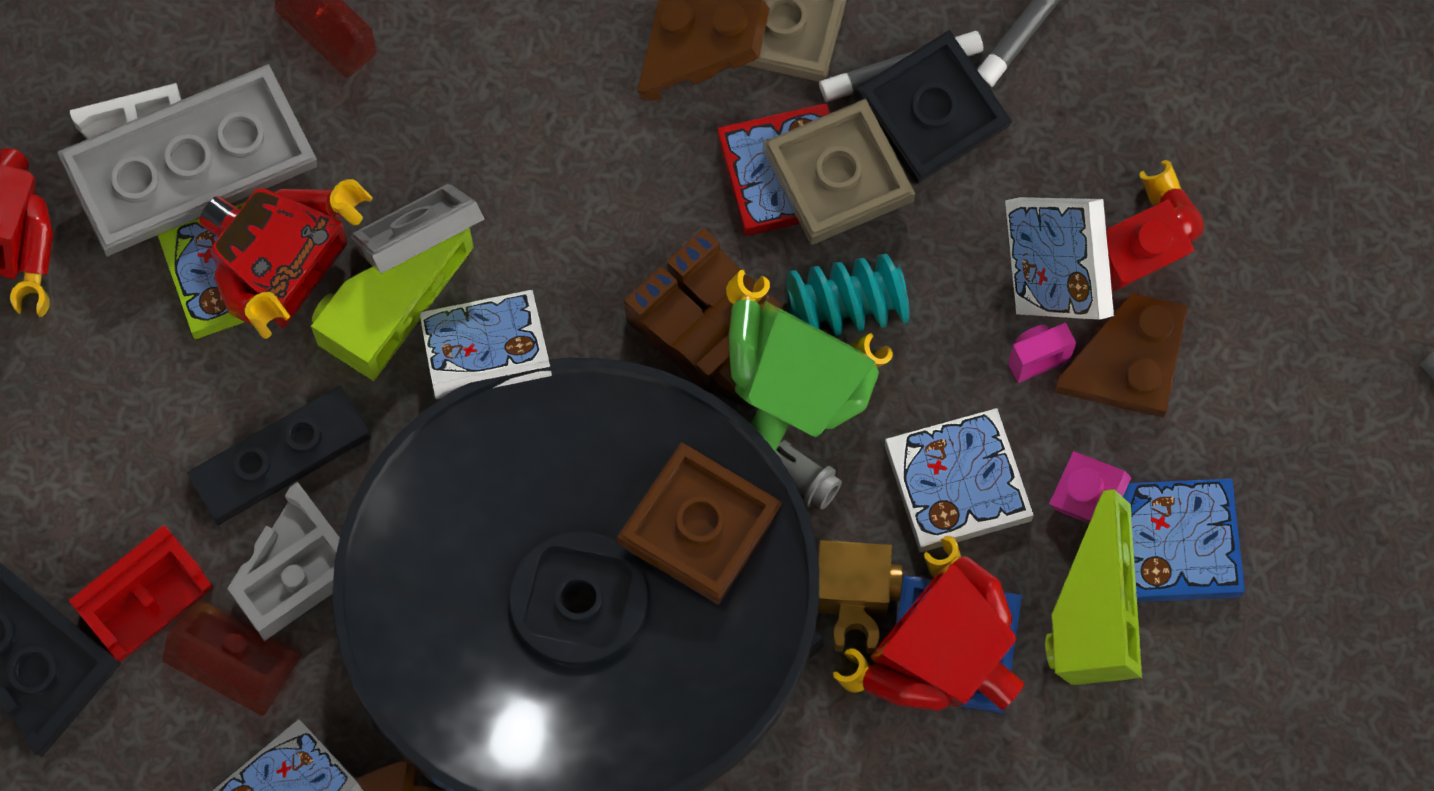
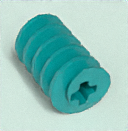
(848, 295)

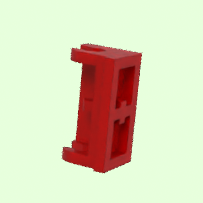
(141, 593)

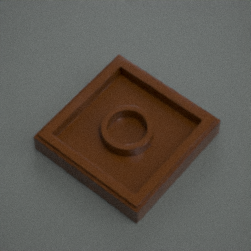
(699, 523)

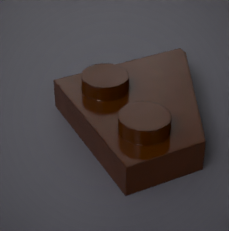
(1130, 357)

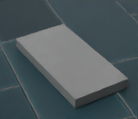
(182, 156)

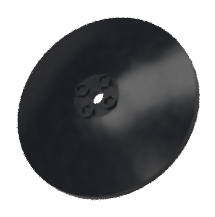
(503, 508)

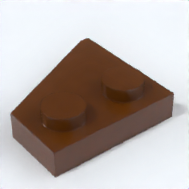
(700, 40)

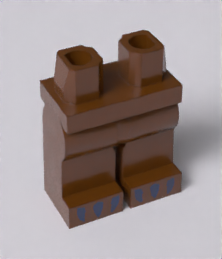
(690, 313)

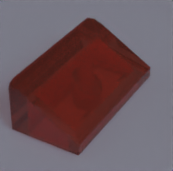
(332, 31)
(229, 657)

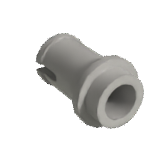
(814, 483)

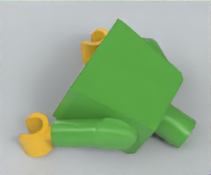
(794, 368)

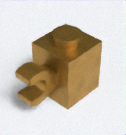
(857, 585)

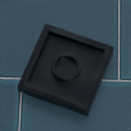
(934, 107)

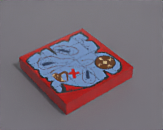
(754, 184)

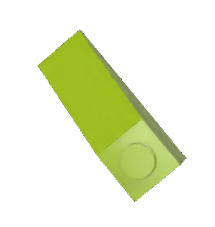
(379, 310)
(1097, 609)

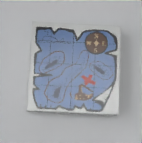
(1059, 257)
(484, 342)
(958, 479)

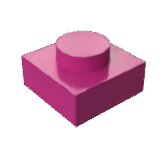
(1040, 351)
(1083, 486)

